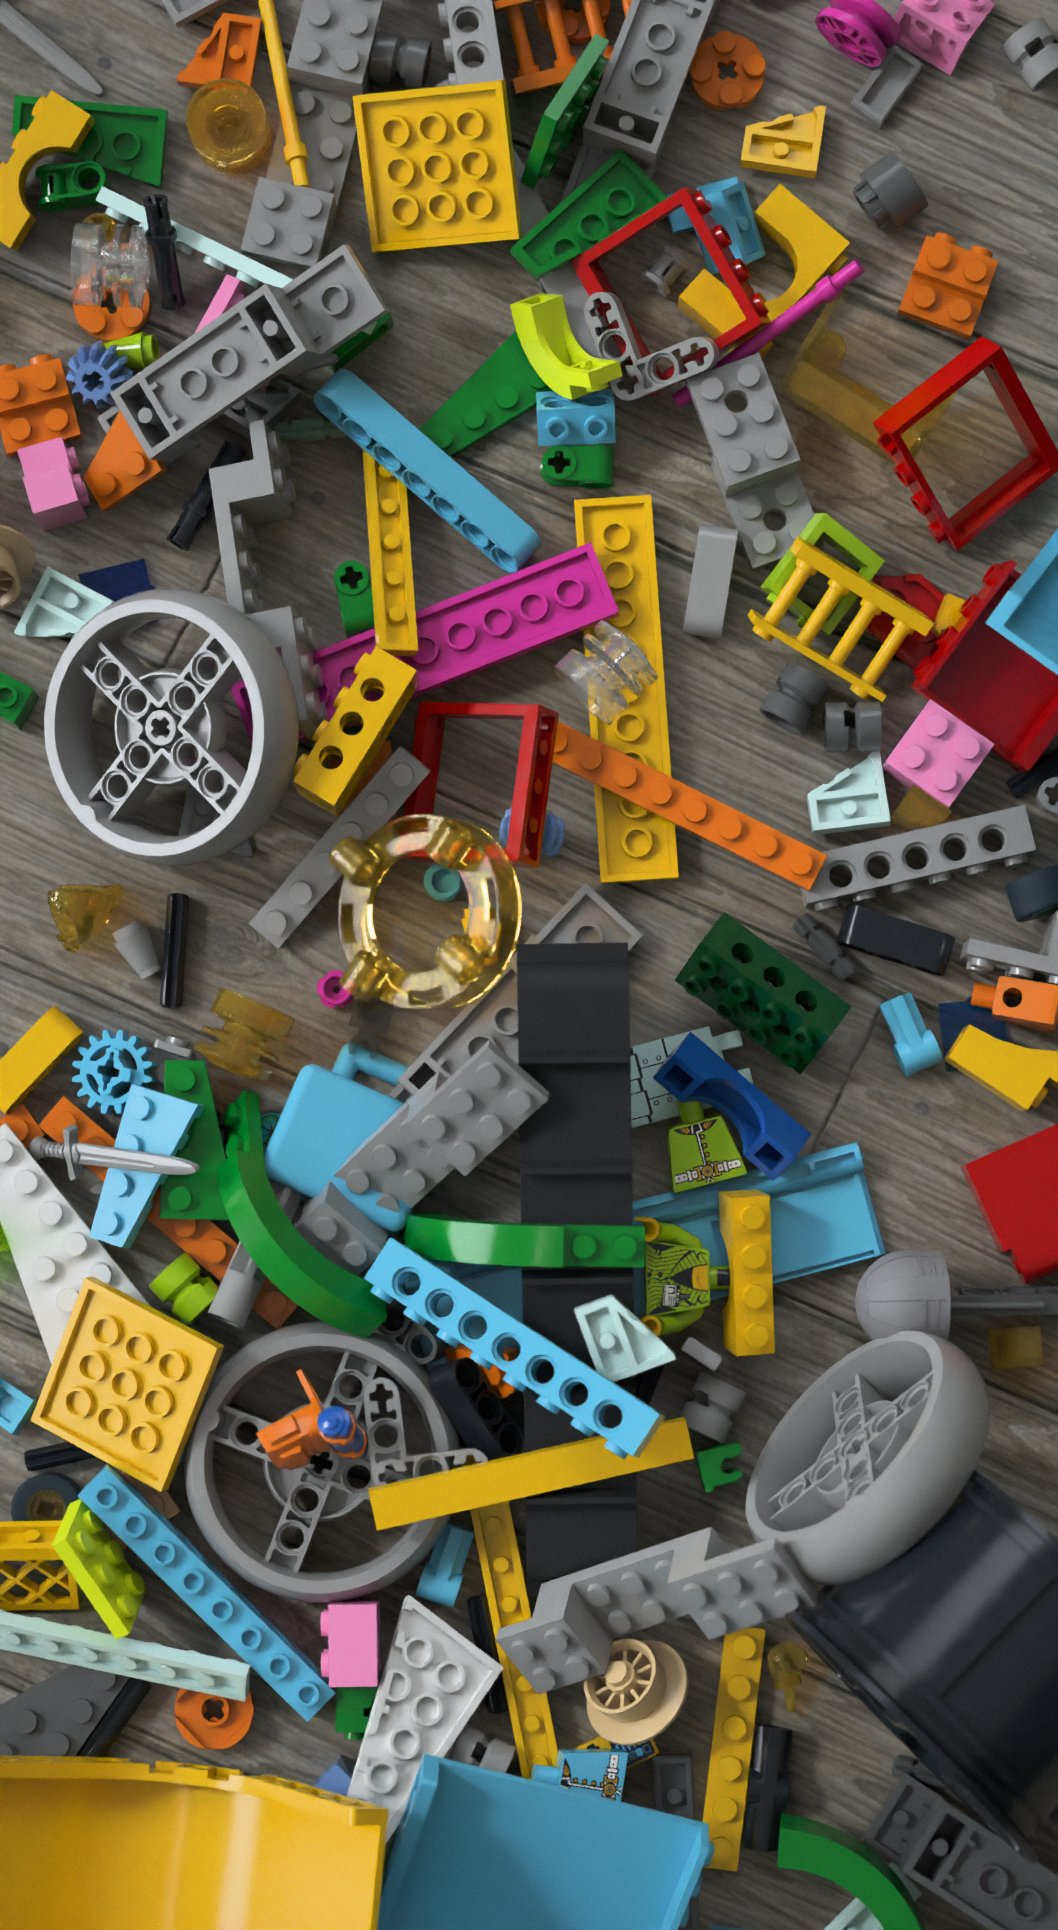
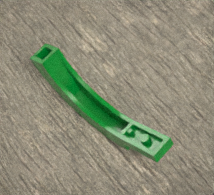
(275, 1243)
(523, 1244)
(852, 1865)

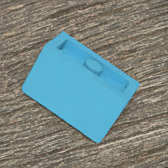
(735, 214)

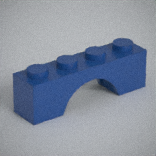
(767, 1132)

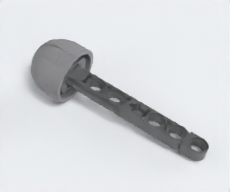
(914, 1294)

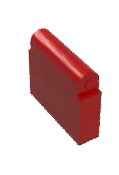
(1020, 1201)

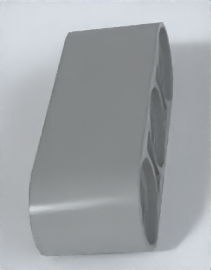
(710, 581)

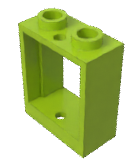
(844, 542)

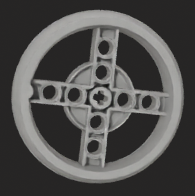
(94, 661)
(219, 1421)
(870, 1456)

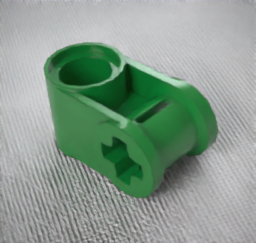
(63, 185)
(586, 466)
(357, 603)

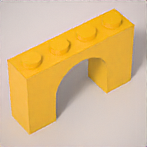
(806, 239)

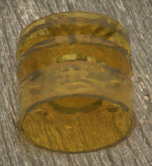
(226, 104)
(244, 1034)

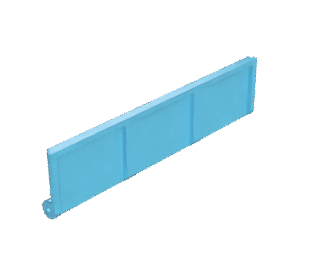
(817, 1223)

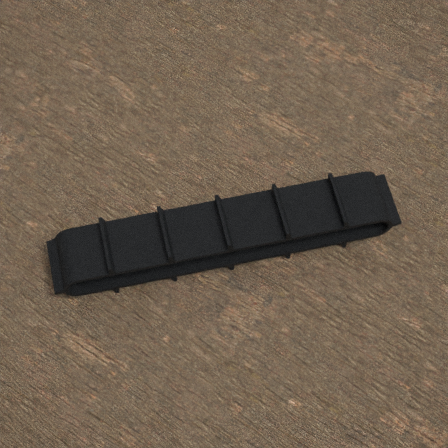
(575, 1173)

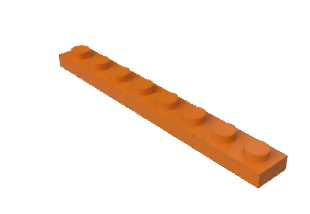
(687, 808)
(198, 1238)

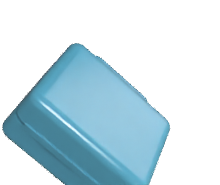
(326, 1123)

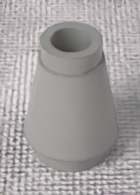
(137, 948)

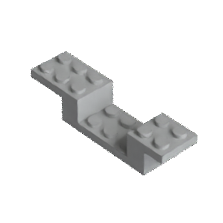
(324, 71)
(642, 84)
(244, 349)
(251, 495)
(495, 1013)
(432, 1133)
(688, 1575)

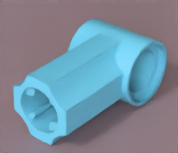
(914, 1044)
(443, 1574)

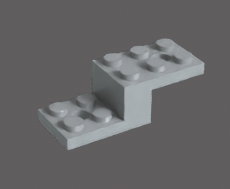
(752, 458)
(1015, 963)

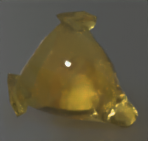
(81, 911)

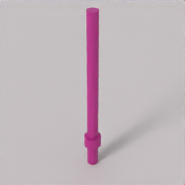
(826, 290)

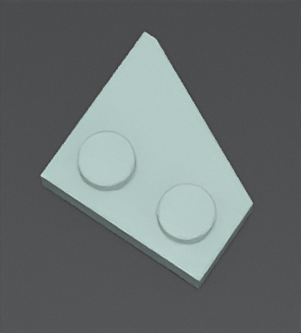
(59, 607)
(851, 800)
(619, 1340)

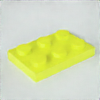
(99, 1568)

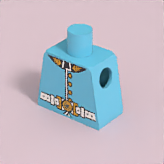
(587, 1771)

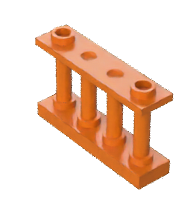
(529, 75)

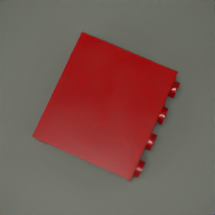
(991, 679)

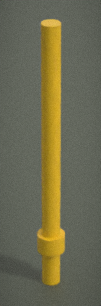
(295, 150)

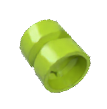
(185, 1289)

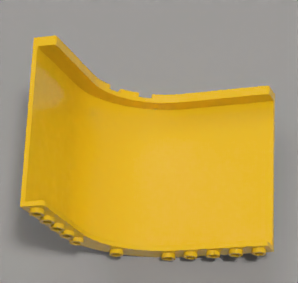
(181, 1849)

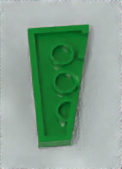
(121, 140)
(590, 214)
(487, 401)
(195, 1194)

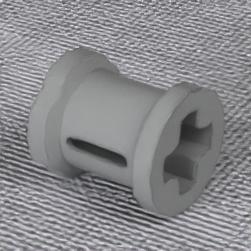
(677, 264)

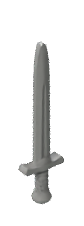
(47, 49)
(97, 1155)

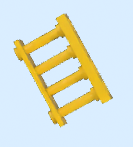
(841, 582)

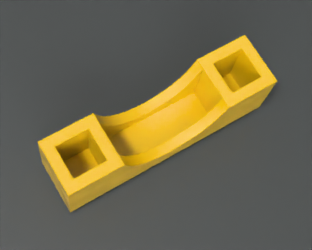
(56, 128)
(749, 1307)

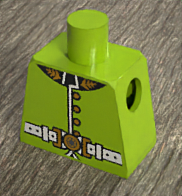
(700, 1149)

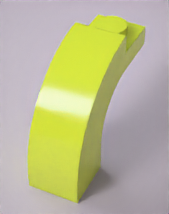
(554, 351)

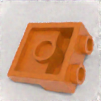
(948, 285)
(36, 404)

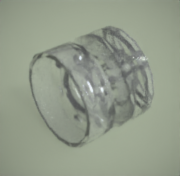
(109, 265)
(613, 665)

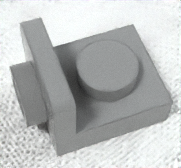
(170, 1050)

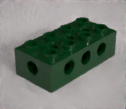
(748, 985)

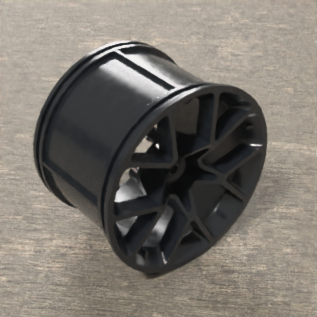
(961, 1657)

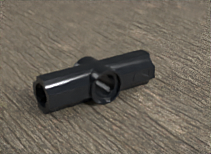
(767, 1788)

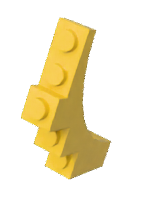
(1005, 1068)

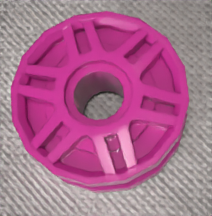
(858, 30)

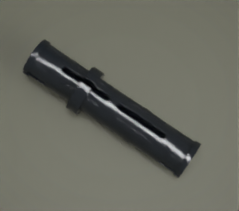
(161, 238)
(199, 507)

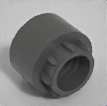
(889, 193)

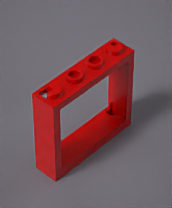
(716, 242)
(1007, 490)
(532, 772)

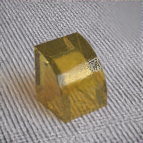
(918, 811)
(1015, 1347)

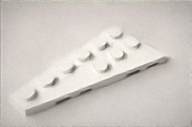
(49, 1242)
(420, 1706)

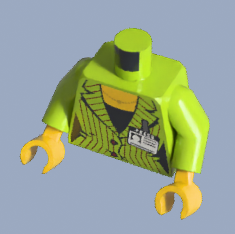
(676, 1277)

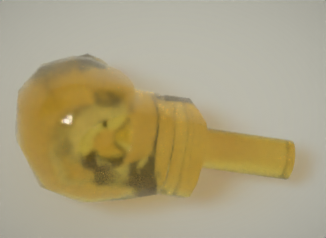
(785, 1667)

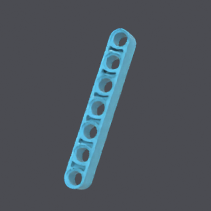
(427, 470)

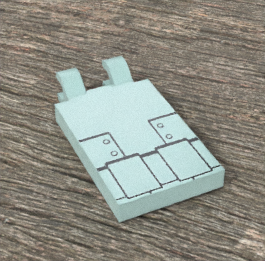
(648, 1098)

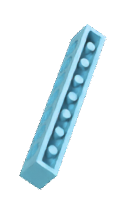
(399, 1261)
(207, 1591)

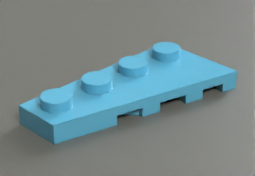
(149, 1124)

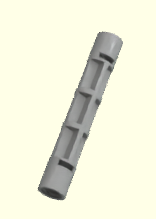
(243, 1276)

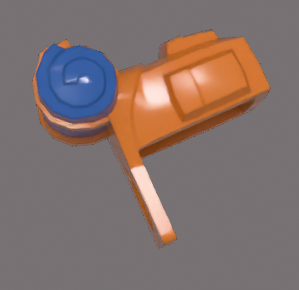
(312, 1431)

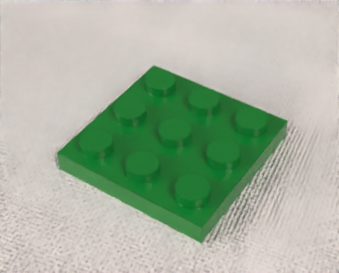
(565, 112)

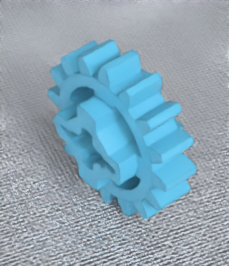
(118, 1055)

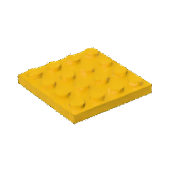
(438, 166)
(127, 1383)

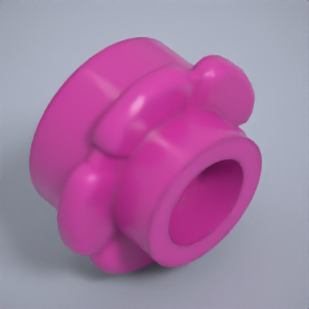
(325, 989)

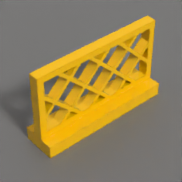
(33, 1544)

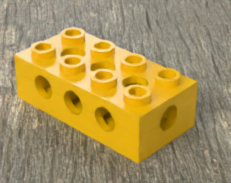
(375, 674)

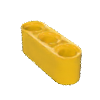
(36, 1056)

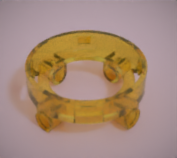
(466, 962)

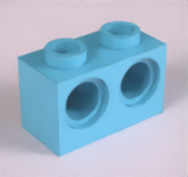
(575, 421)

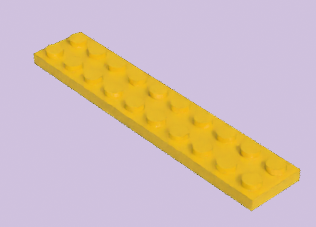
(630, 839)

